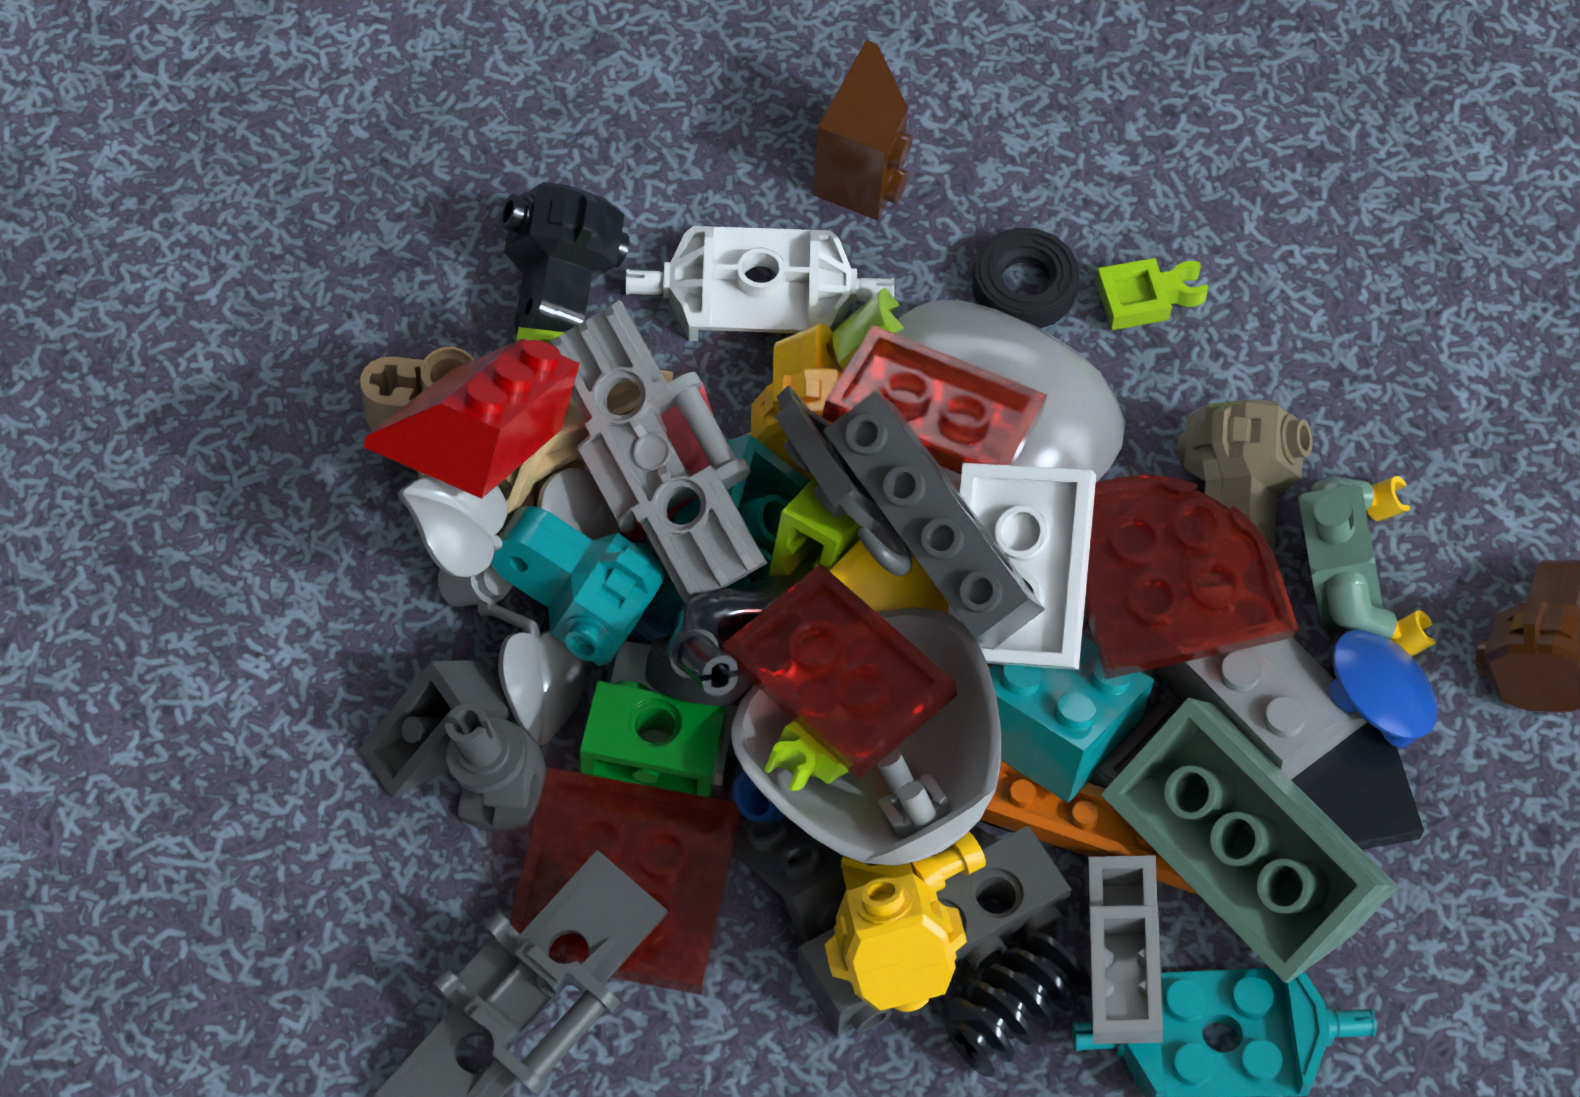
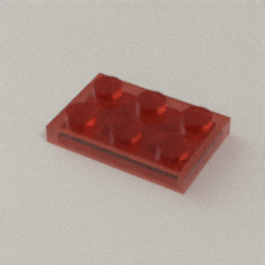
(949, 403)
(840, 670)

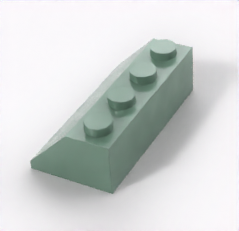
(1248, 840)

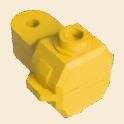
(811, 369)
(893, 937)

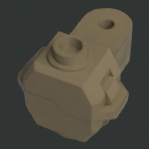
(1246, 456)

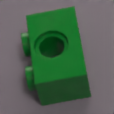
(679, 764)

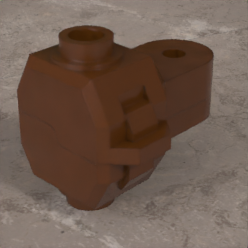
(1537, 644)

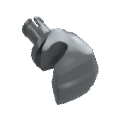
(497, 768)

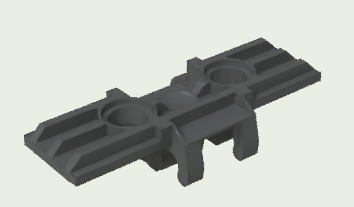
(517, 980)

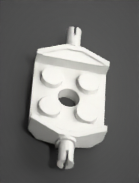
(713, 294)

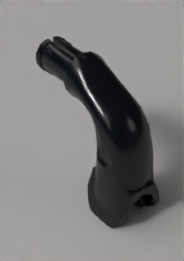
(710, 621)

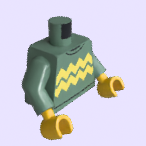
(1345, 561)

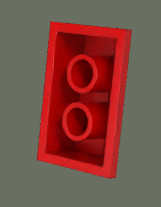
(482, 417)

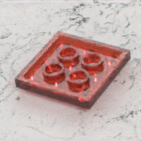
(661, 839)

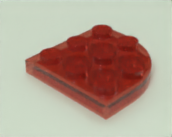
(1177, 577)

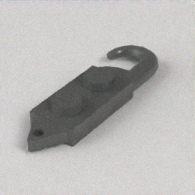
(837, 484)

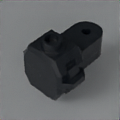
(560, 245)

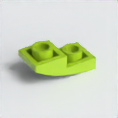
(853, 330)

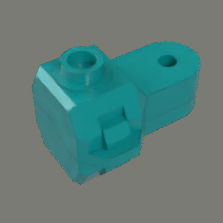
(588, 585)

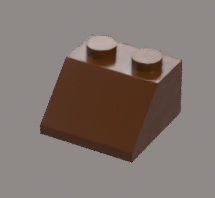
(864, 139)

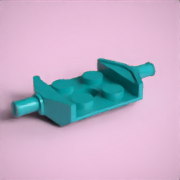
(1278, 1031)

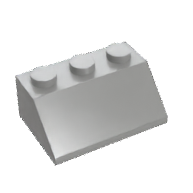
(1273, 697)

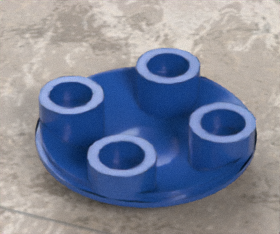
(1383, 687)

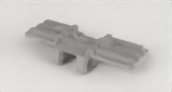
(640, 466)

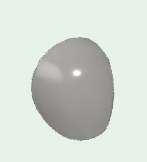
(1080, 415)
(920, 792)

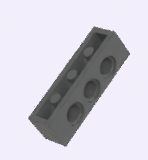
(934, 520)
(1015, 873)

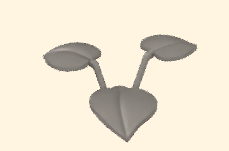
(459, 533)

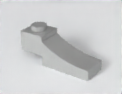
(1125, 950)

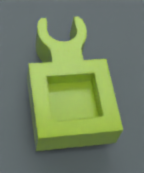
(1143, 295)
(803, 757)

